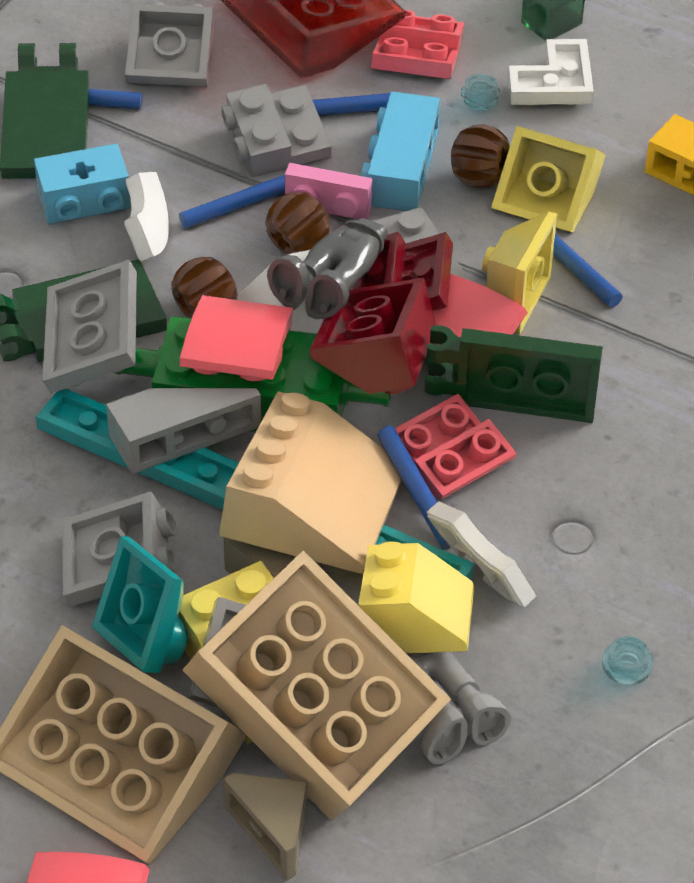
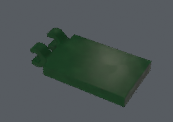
(43, 111)
(29, 312)
(515, 373)

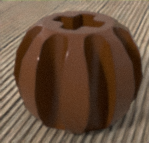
(479, 155)
(296, 222)
(198, 278)

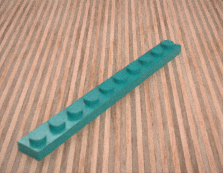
(198, 473)

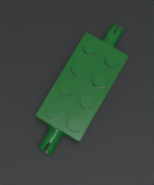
(294, 375)

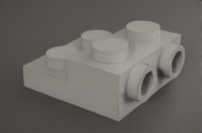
(170, 44)
(275, 128)
(94, 535)

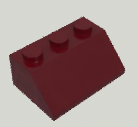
(378, 337)

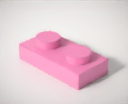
(337, 191)

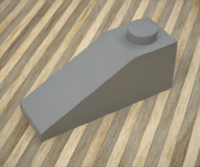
(178, 421)

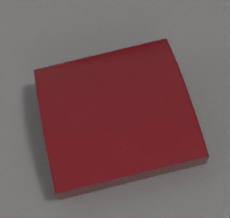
(422, 258)

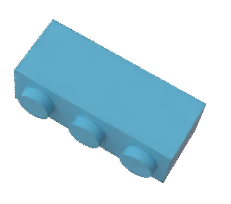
(402, 150)

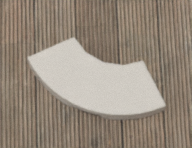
(149, 215)
(465, 539)

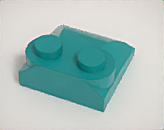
(142, 608)

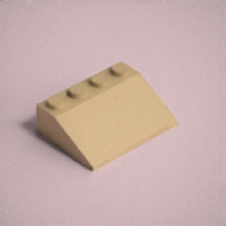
(310, 486)
(317, 685)
(114, 745)

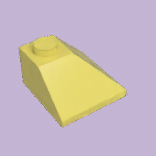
(522, 262)

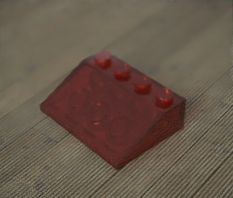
(316, 33)

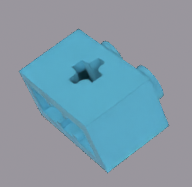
(82, 183)

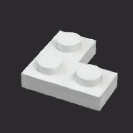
(561, 81)

